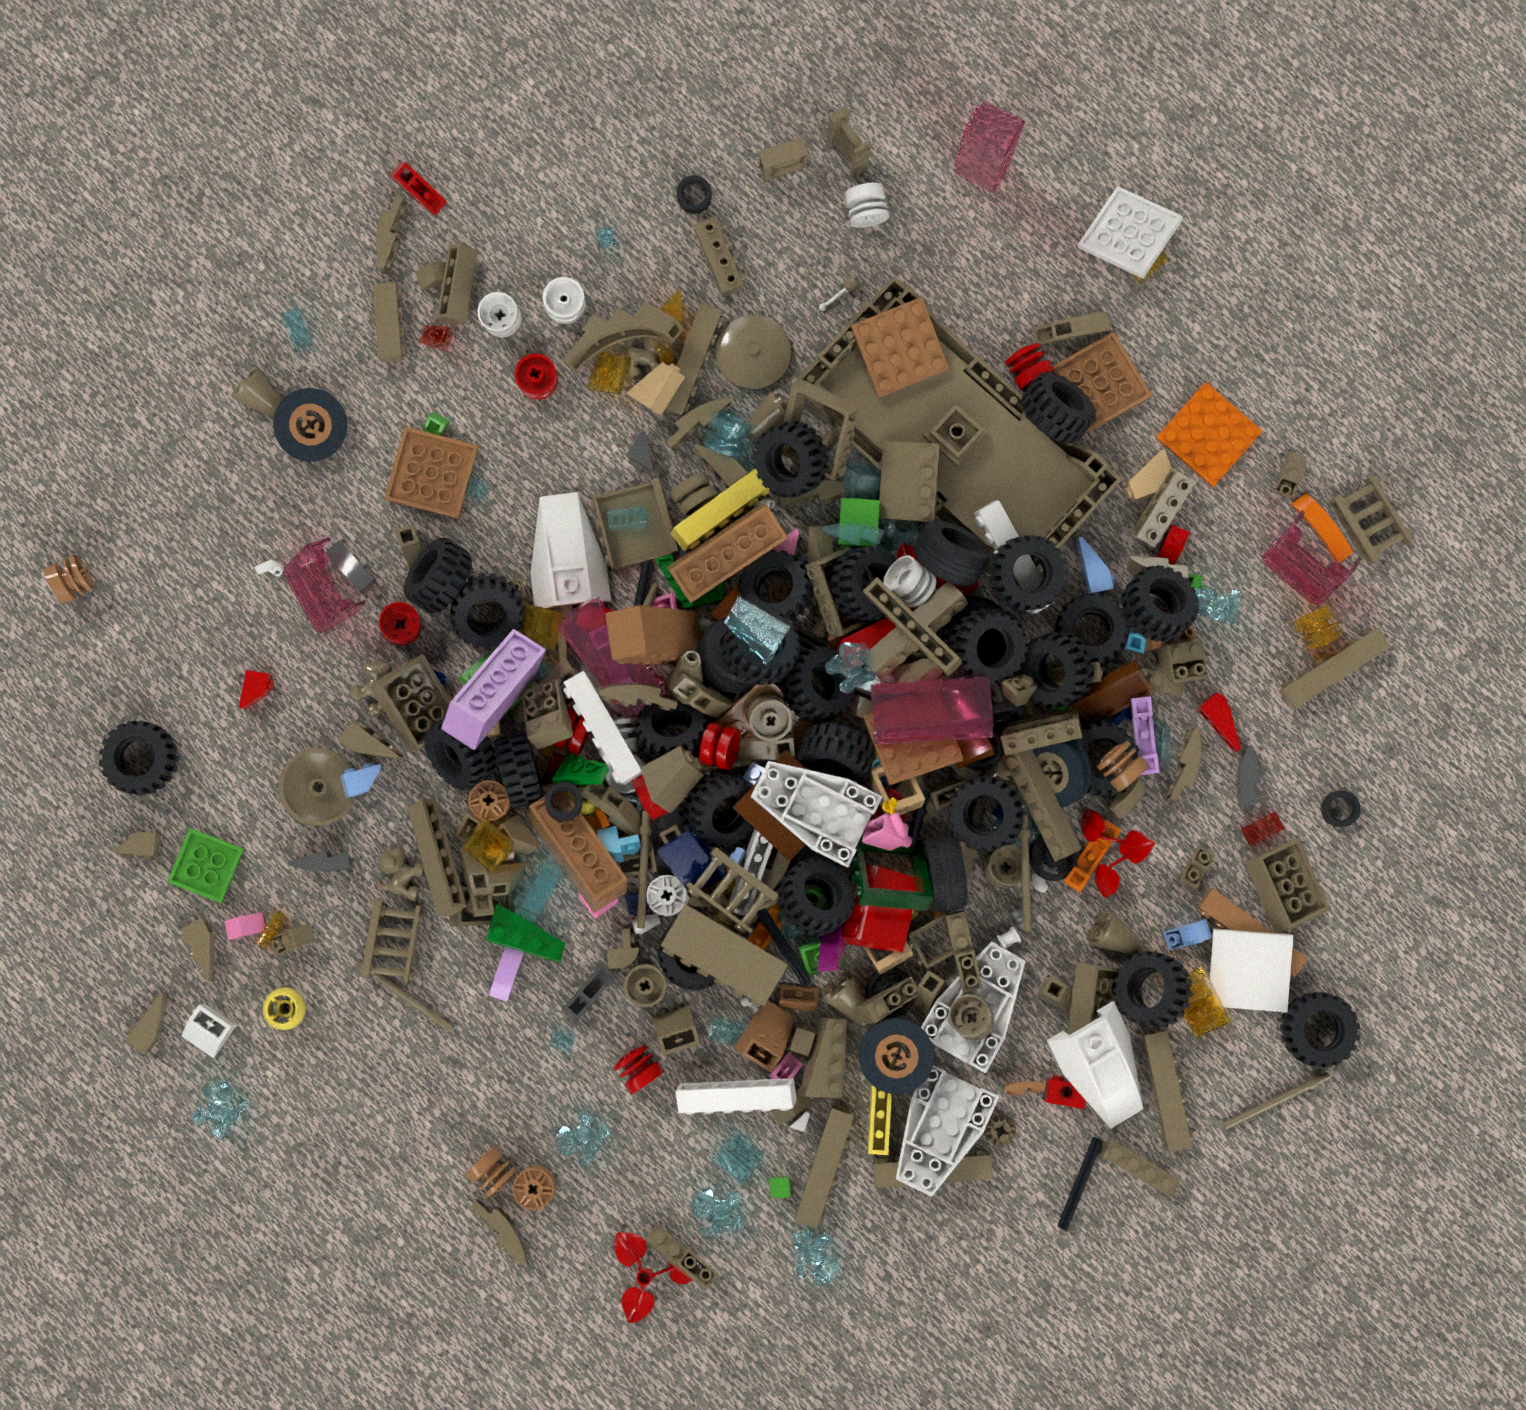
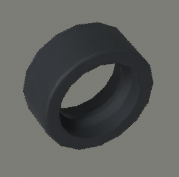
(698, 208)
(563, 787)
(1325, 808)

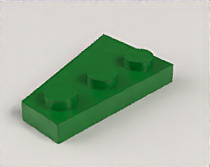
(580, 771)

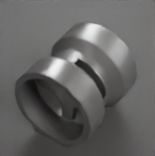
(1018, 916)

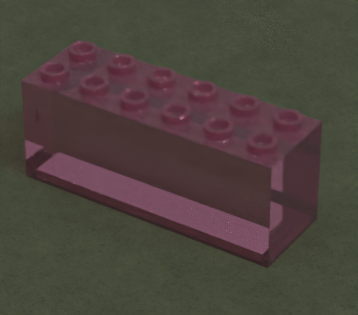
(988, 145)
(588, 635)
(932, 710)

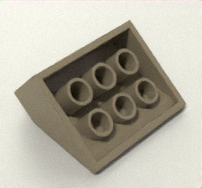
(909, 481)
(412, 700)
(1286, 885)
(1090, 992)

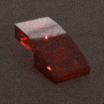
(1262, 828)

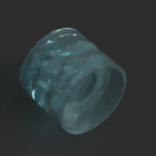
(726, 434)

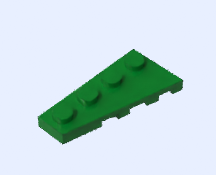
(519, 934)

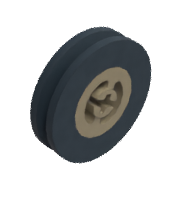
(1076, 772)

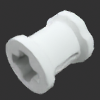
(1008, 938)

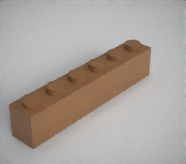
(1231, 917)

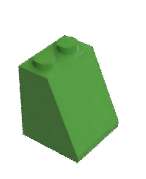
(858, 512)

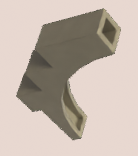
(621, 326)

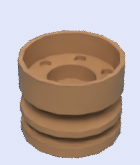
(67, 580)
(1122, 766)
(496, 810)
(491, 1172)
(539, 1176)

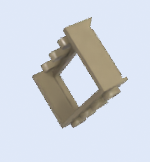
(824, 597)
(1043, 734)

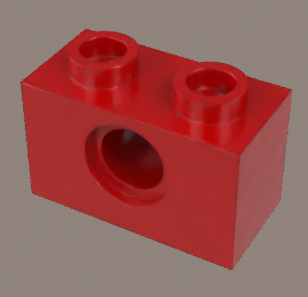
(1054, 1096)

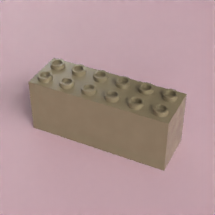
(723, 956)

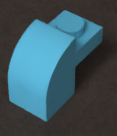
(616, 846)

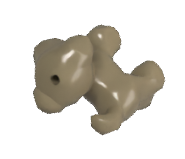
(644, 356)
(374, 671)
(393, 863)

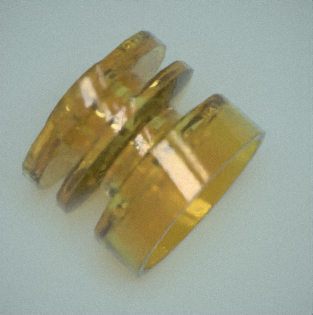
(1318, 627)

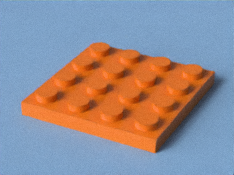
(1209, 434)

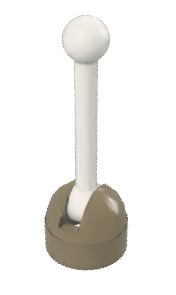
(850, 285)

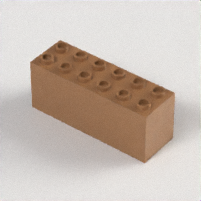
(726, 552)
(652, 634)
(579, 852)

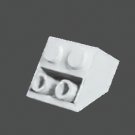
(208, 1029)

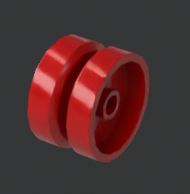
(532, 366)
(579, 732)
(720, 746)

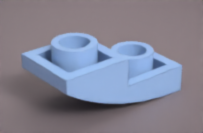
(738, 855)

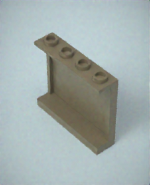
(635, 545)

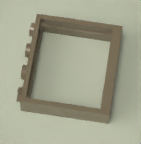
(794, 412)

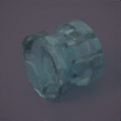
(605, 237)

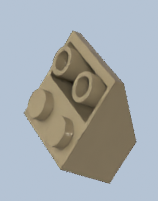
(1183, 662)
(676, 1030)

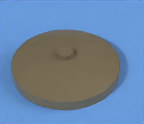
(753, 352)
(313, 787)

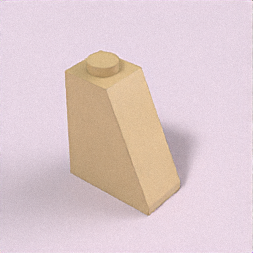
(658, 387)
(1149, 478)

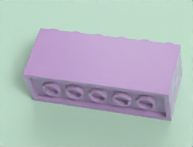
(493, 689)

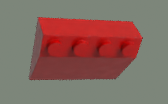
(880, 926)

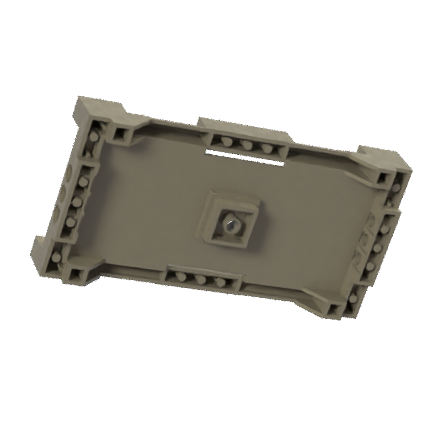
(998, 456)

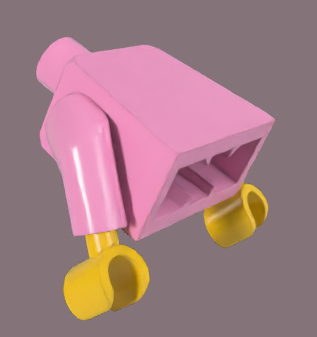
(887, 830)

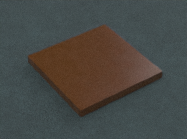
(766, 824)

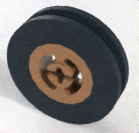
(294, 407)
(917, 1066)

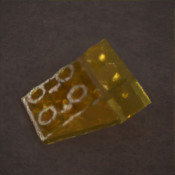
(1206, 1008)

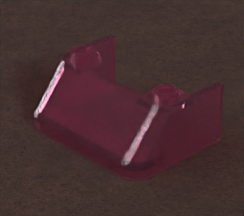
(1303, 570)
(315, 590)

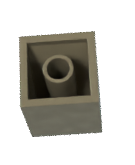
(672, 777)

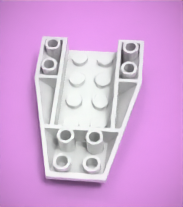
(566, 555)
(817, 808)
(1000, 980)
(1101, 1065)
(941, 1128)

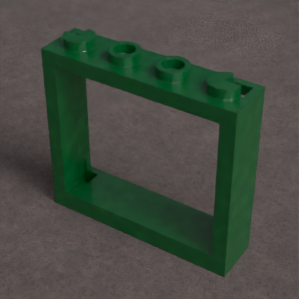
(892, 898)

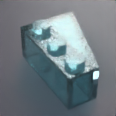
(757, 628)
(538, 890)

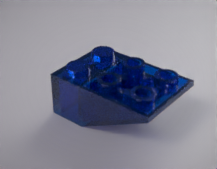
(689, 859)

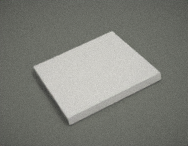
(1130, 232)
(1251, 969)

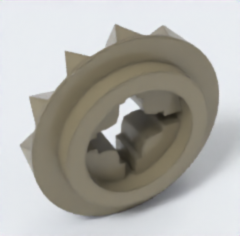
(997, 1121)

